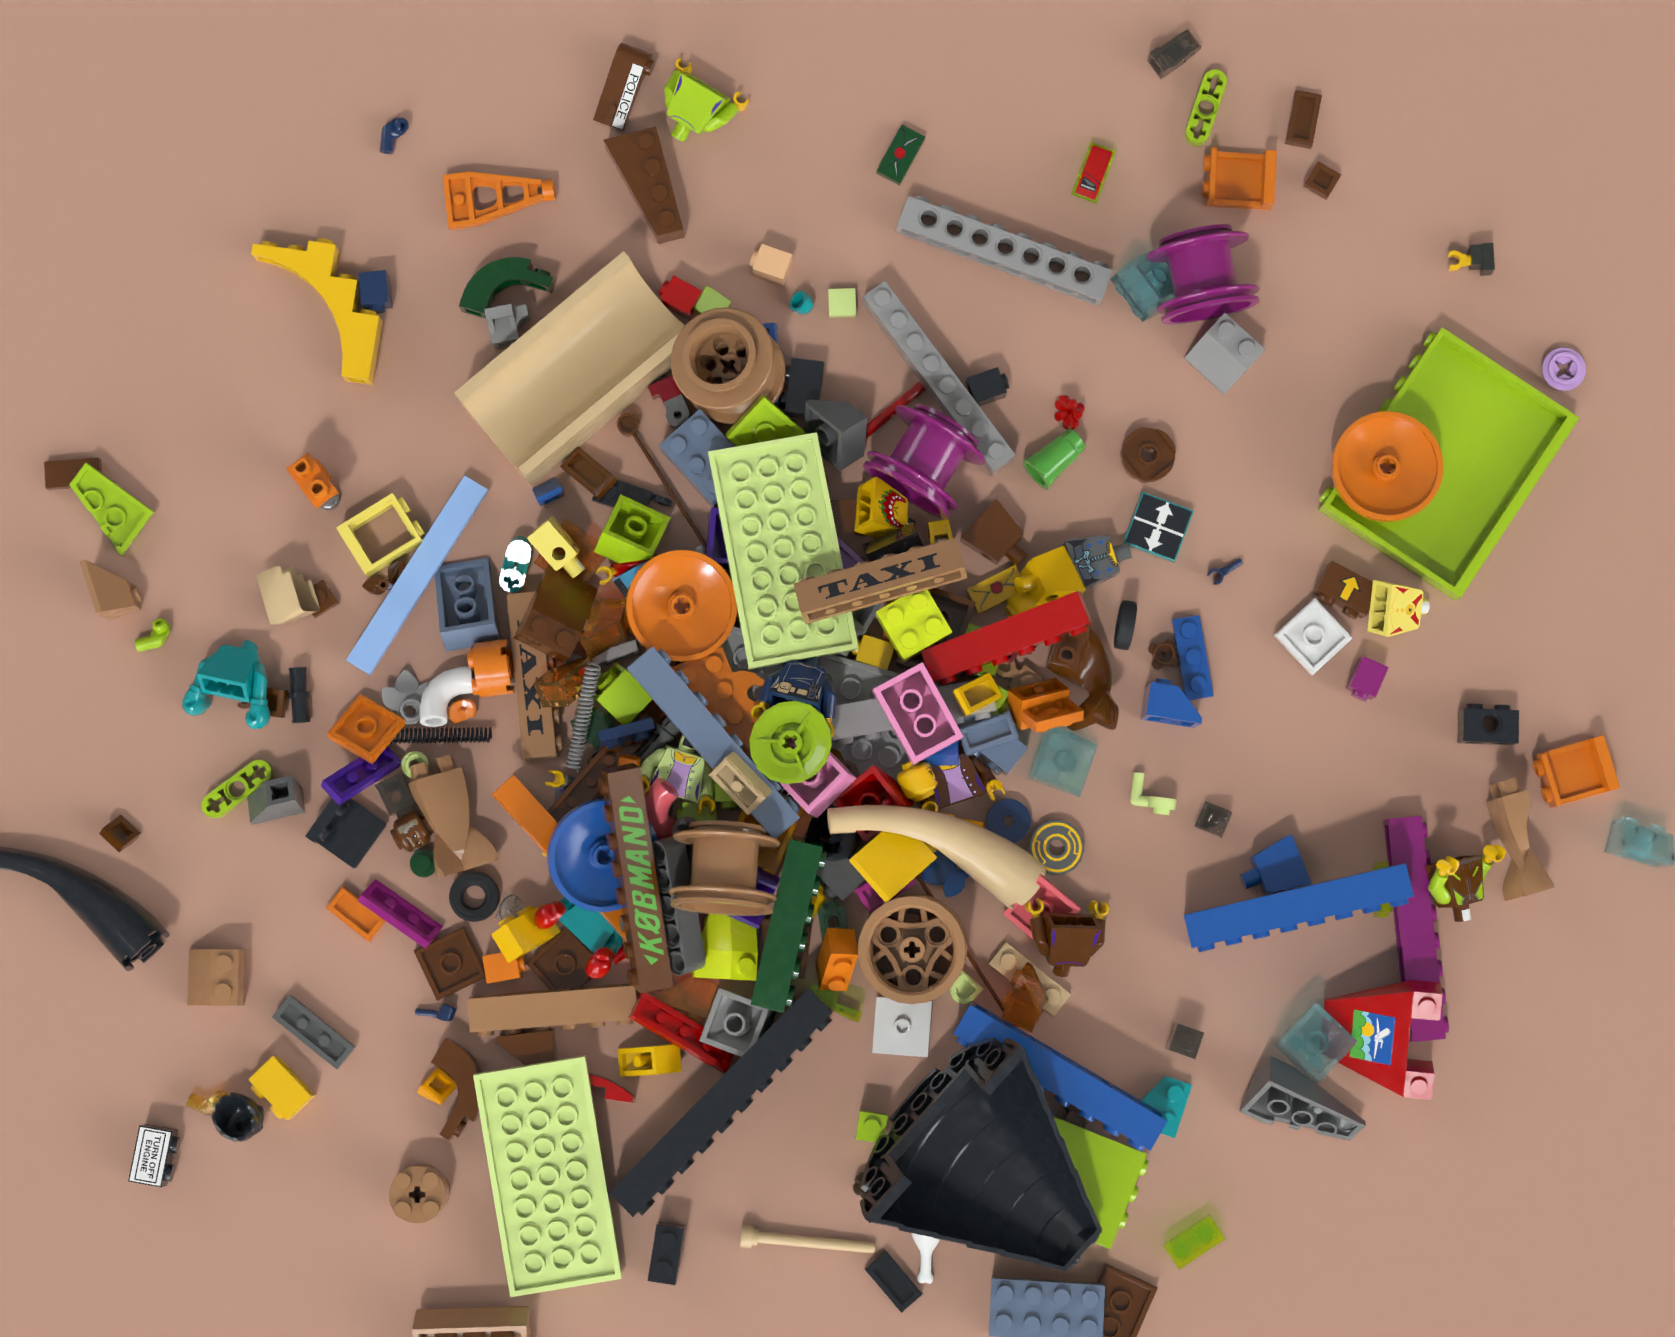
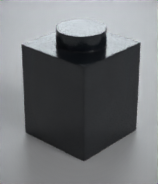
(987, 386)

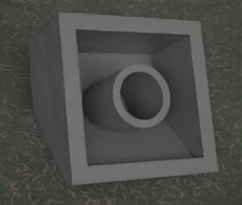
(839, 430)

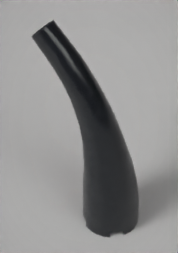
(109, 913)

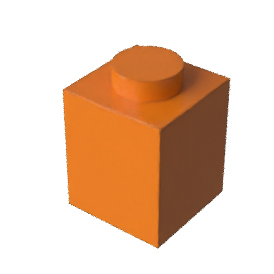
(498, 969)

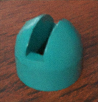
(801, 303)

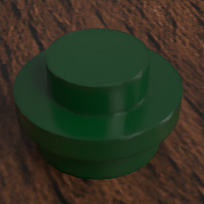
(422, 863)

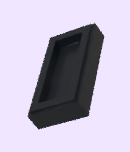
(893, 1281)

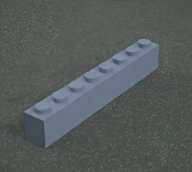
(706, 731)

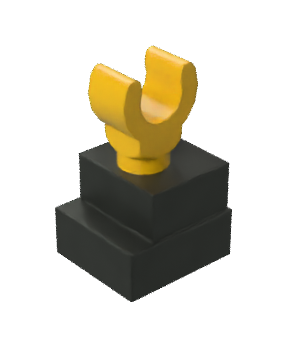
(1479, 258)

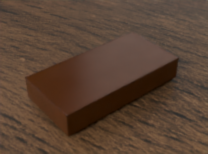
(1303, 119)
(62, 472)
(588, 473)

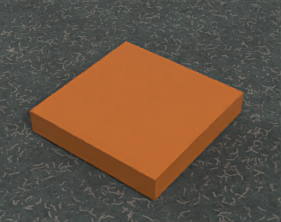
(366, 728)

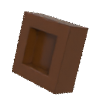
(1322, 180)
(325, 598)
(120, 833)

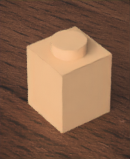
(771, 264)

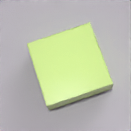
(842, 302)

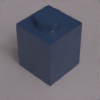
(375, 290)

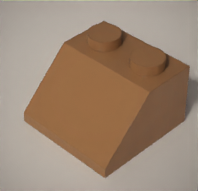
(216, 977)

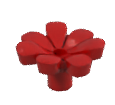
(1069, 412)

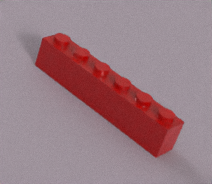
(1007, 637)

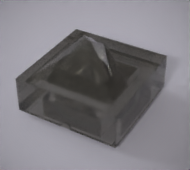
(1213, 819)

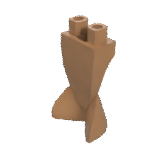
(446, 808)
(1509, 816)

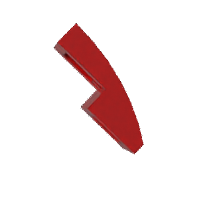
(613, 1090)

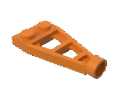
(460, 200)

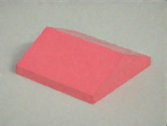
(1054, 902)

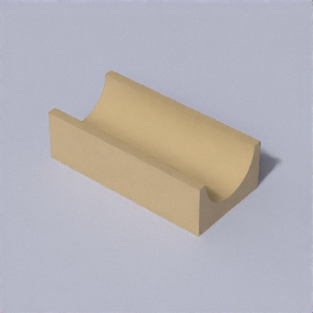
(573, 370)

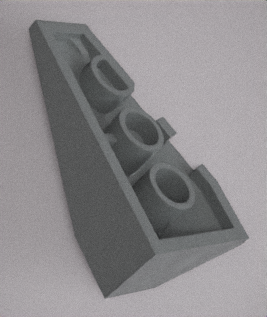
(1290, 1097)

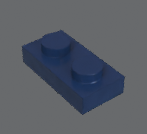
(617, 735)

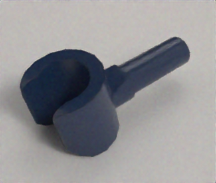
(1225, 570)
(445, 1013)

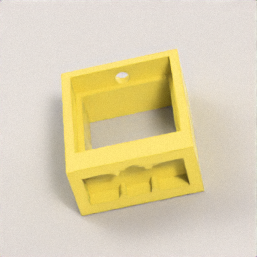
(347, 532)

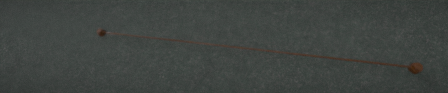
(628, 426)

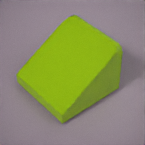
(710, 300)

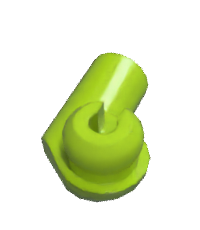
(157, 637)

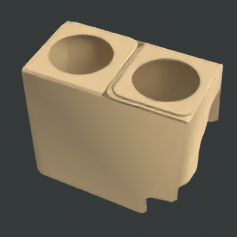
(286, 595)

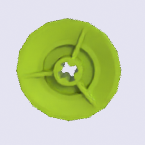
(770, 745)

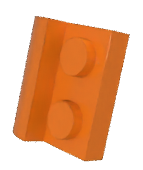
(1043, 706)

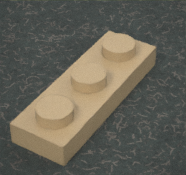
(1009, 960)

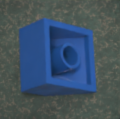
(1168, 705)

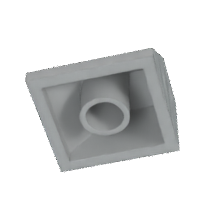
(735, 1023)

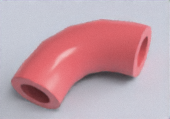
(658, 801)

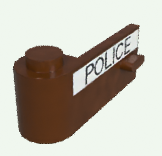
(622, 85)

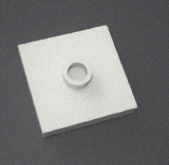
(1313, 636)
(901, 1028)

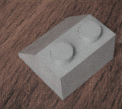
(1224, 353)

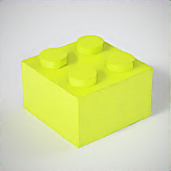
(913, 624)

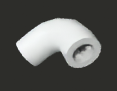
(440, 692)

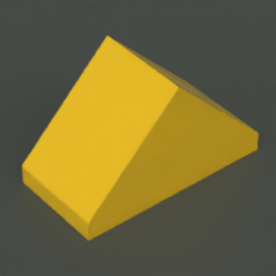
(976, 694)

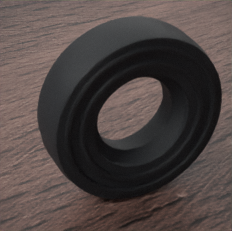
(1125, 624)
(457, 891)

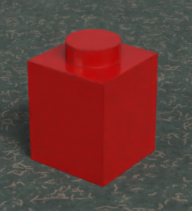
(679, 296)

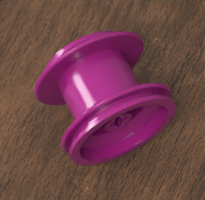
(1203, 274)
(925, 458)

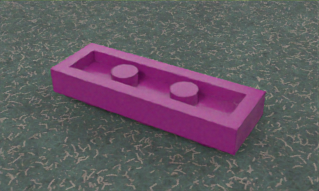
(400, 913)

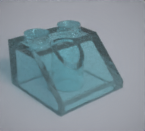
(1144, 285)
(1063, 761)
(1641, 843)
(1315, 1043)

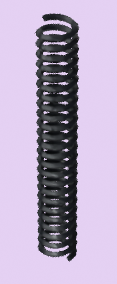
(477, 738)

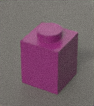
(1366, 679)

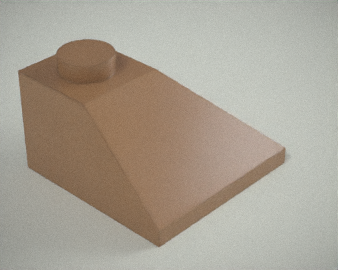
(109, 592)

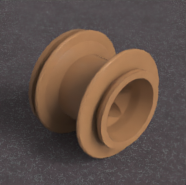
(700, 345)
(724, 869)

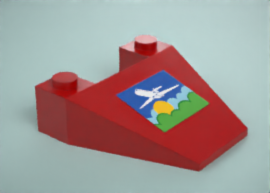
(1381, 1025)

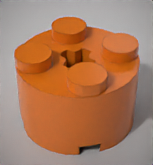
(492, 668)

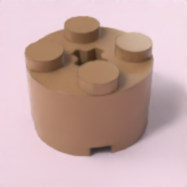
(407, 1205)

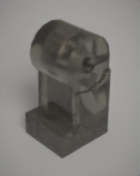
(1173, 53)

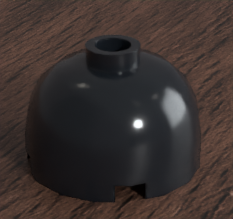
(838, 845)

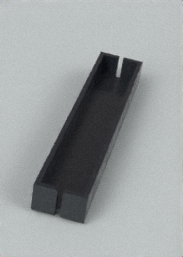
(722, 1100)

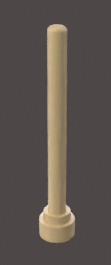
(752, 1236)

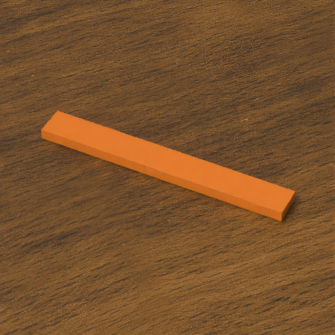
(537, 824)

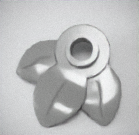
(405, 693)

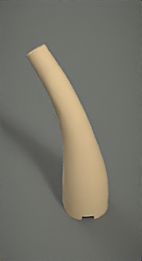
(985, 856)

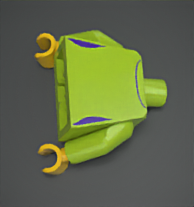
(697, 104)

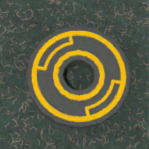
(1068, 836)

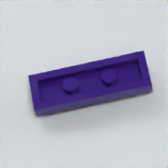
(359, 776)

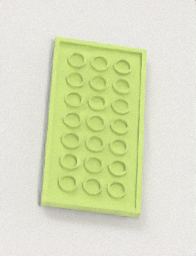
(775, 535)
(547, 1176)

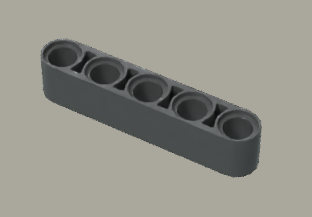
(680, 926)

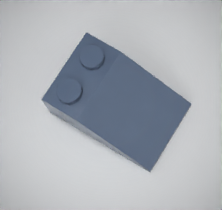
(466, 604)

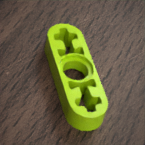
(1218, 92)
(225, 807)

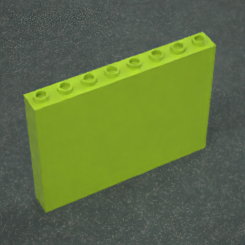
(1494, 449)

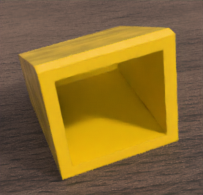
(892, 862)

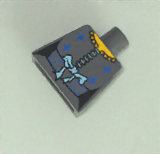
(1096, 558)

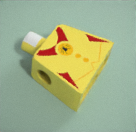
(552, 535)
(1395, 608)

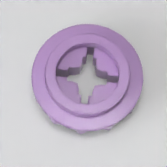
(1576, 369)

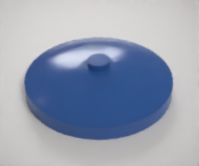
(582, 860)

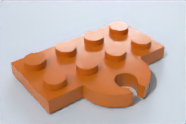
(724, 692)

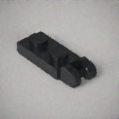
(633, 492)

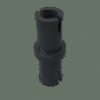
(299, 695)

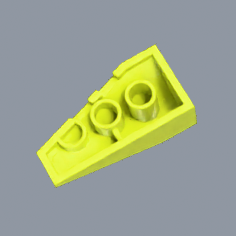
(728, 949)

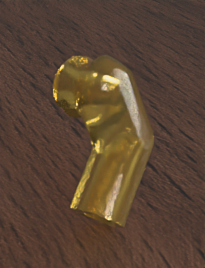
(204, 1105)

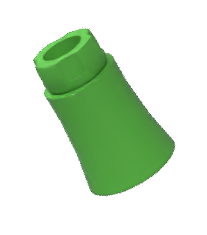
(1054, 458)

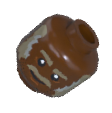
(411, 832)

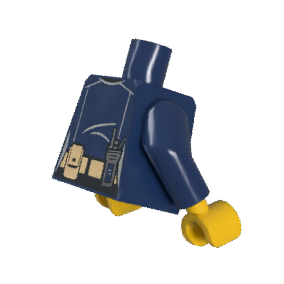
(800, 683)

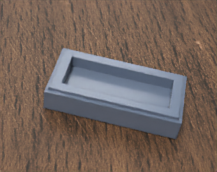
(988, 733)

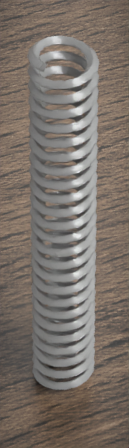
(574, 751)

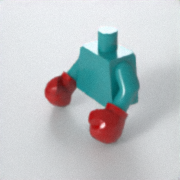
(588, 927)

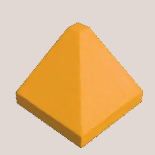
(437, 1086)

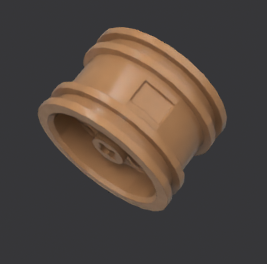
(902, 959)

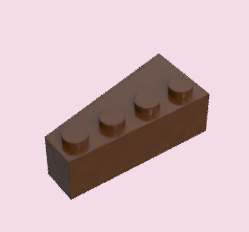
(645, 173)

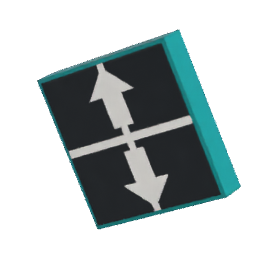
(1158, 527)

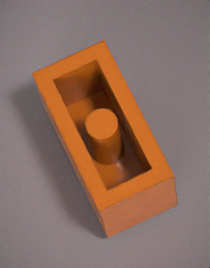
(836, 959)

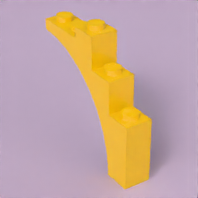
(318, 267)

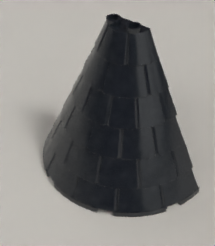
(981, 1163)

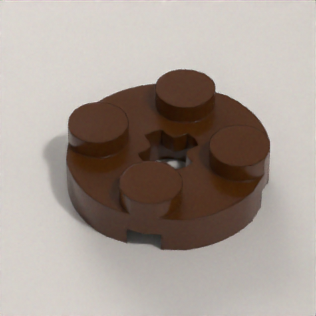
(1132, 454)

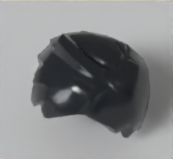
(237, 1117)

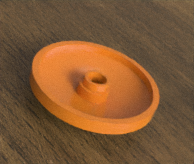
(1387, 466)
(681, 605)

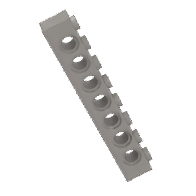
(1012, 263)

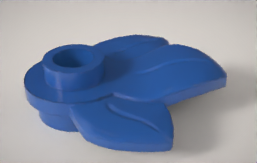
(945, 873)

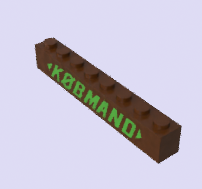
(636, 878)

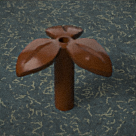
(378, 585)

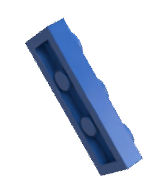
(1192, 657)

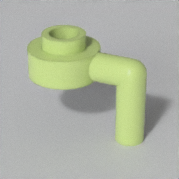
(1159, 804)

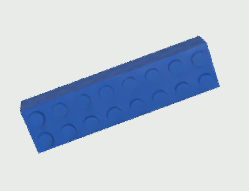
(1299, 905)
(1070, 1081)

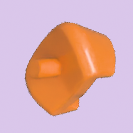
(461, 710)

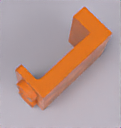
(1240, 179)
(1575, 771)

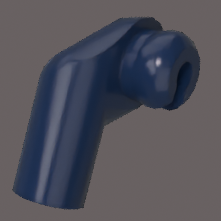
(391, 132)

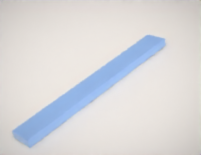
(417, 575)

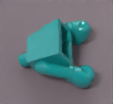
(233, 675)

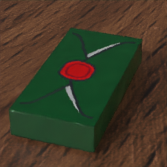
(900, 155)

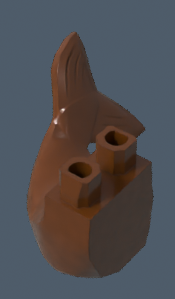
(1086, 664)

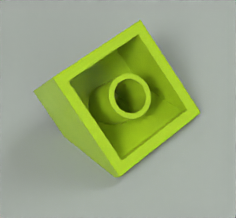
(631, 532)

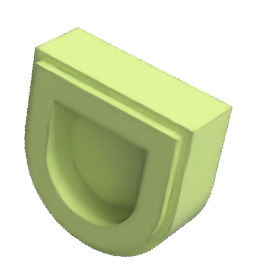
(965, 989)

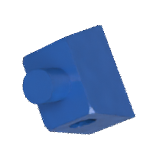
(1277, 868)

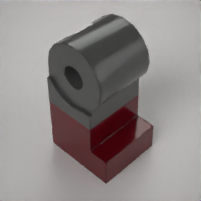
(673, 401)

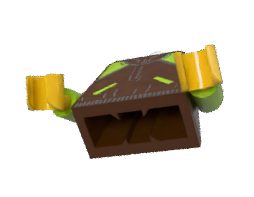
(1461, 879)

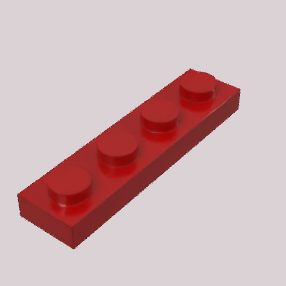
(678, 1030)

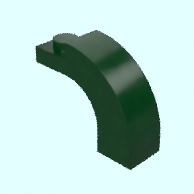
(496, 277)

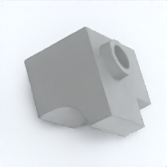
(506, 323)

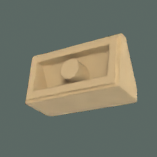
(740, 783)

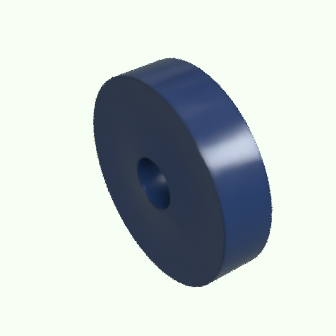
(1010, 808)

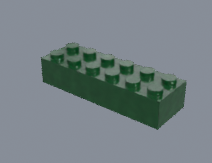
(786, 925)

